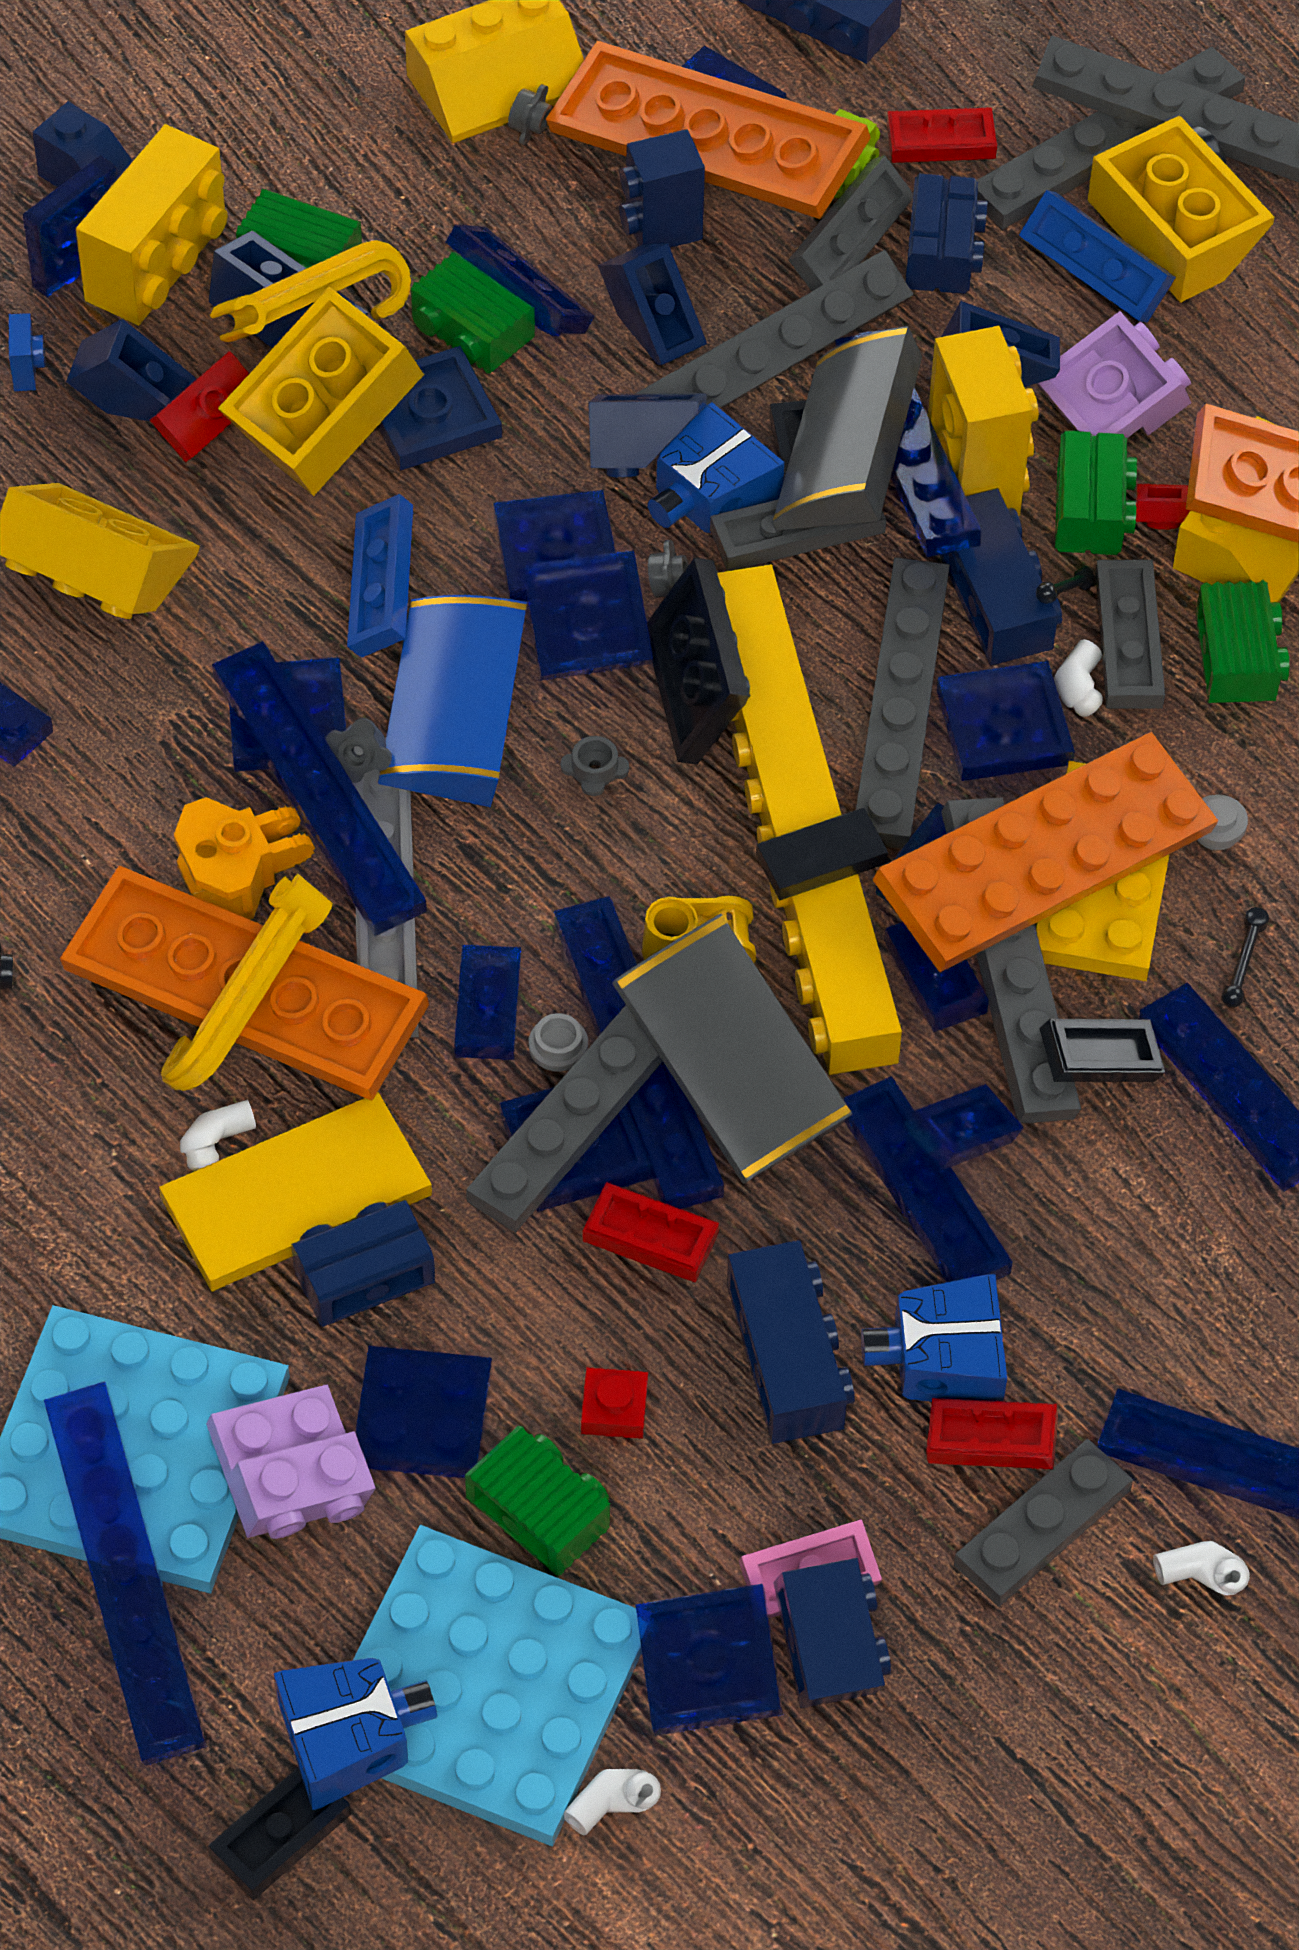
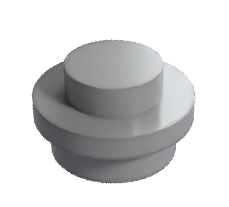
(1231, 823)
(557, 1042)

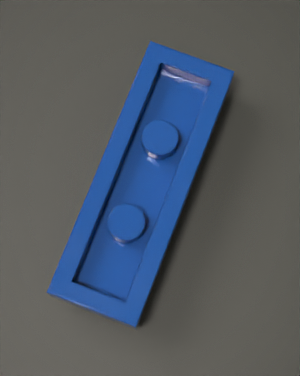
(1097, 256)
(380, 576)

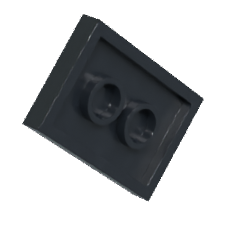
(697, 661)

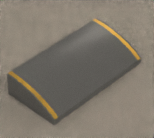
(850, 432)
(732, 1048)

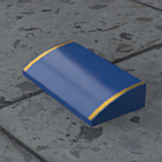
(454, 696)

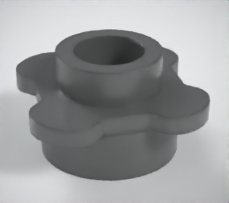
(529, 113)
(665, 569)
(370, 739)
(590, 752)

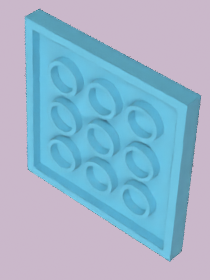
(162, 1403)
(517, 1678)

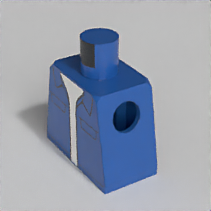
(713, 471)
(944, 1342)
(348, 1724)

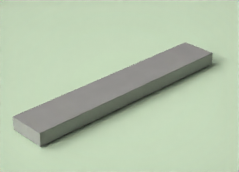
(394, 950)

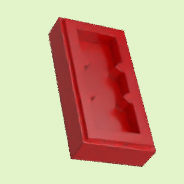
(941, 135)
(194, 415)
(650, 1232)
(992, 1433)

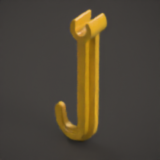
(305, 287)
(296, 911)

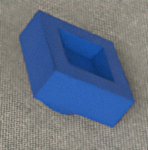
(25, 352)

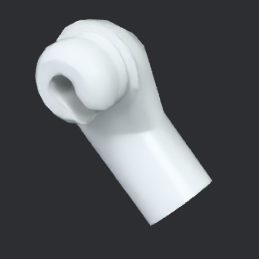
(1074, 679)
(210, 1128)
(1205, 1563)
(612, 1793)

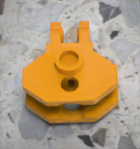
(230, 853)

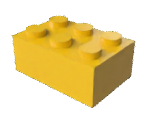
(152, 225)
(983, 412)

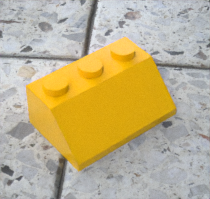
(484, 55)
(1178, 205)
(322, 390)
(91, 548)
(1230, 552)

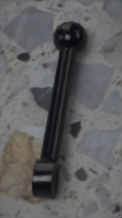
(1083, 578)
(1255, 922)

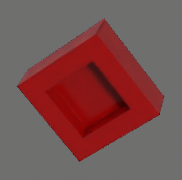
(1161, 505)
(614, 1403)

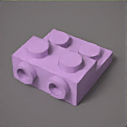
(1117, 381)
(290, 1462)

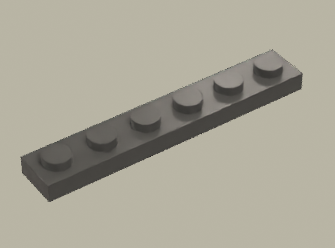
(1154, 98)
(1068, 157)
(790, 334)
(902, 698)
(1019, 1004)
(565, 1123)

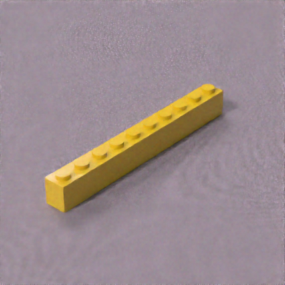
(792, 790)

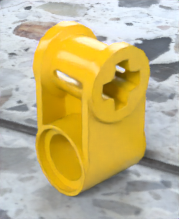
(684, 914)

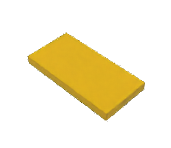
(263, 1199)

